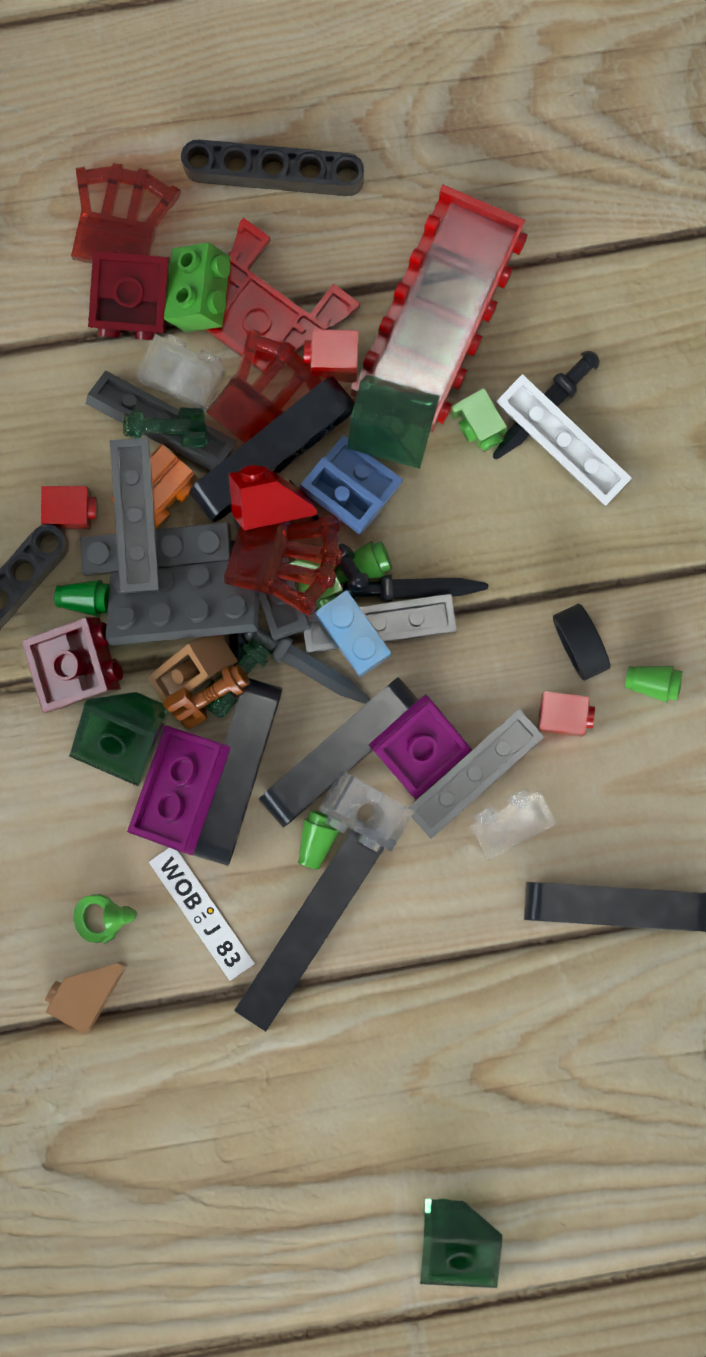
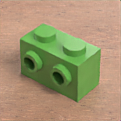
(197, 287)

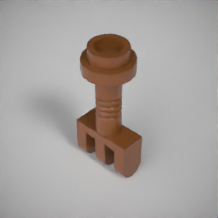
(192, 709)

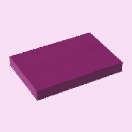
(178, 789)

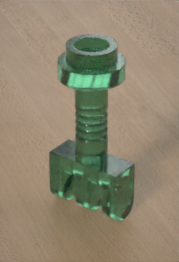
(189, 425)
(254, 654)

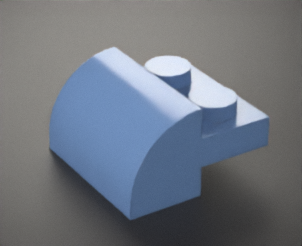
(351, 485)

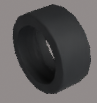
(581, 641)

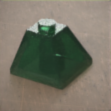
(392, 421)
(119, 734)
(458, 1246)

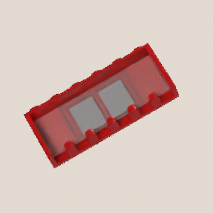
(445, 297)

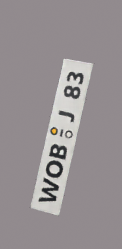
(201, 913)

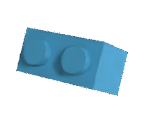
(353, 634)

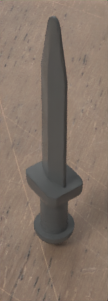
(305, 663)

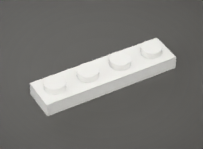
(563, 440)

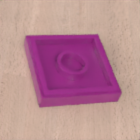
(420, 747)

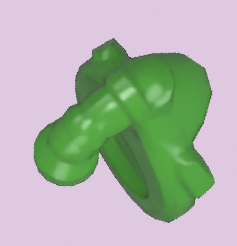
(113, 918)

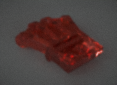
(112, 233)
(242, 405)
(260, 553)

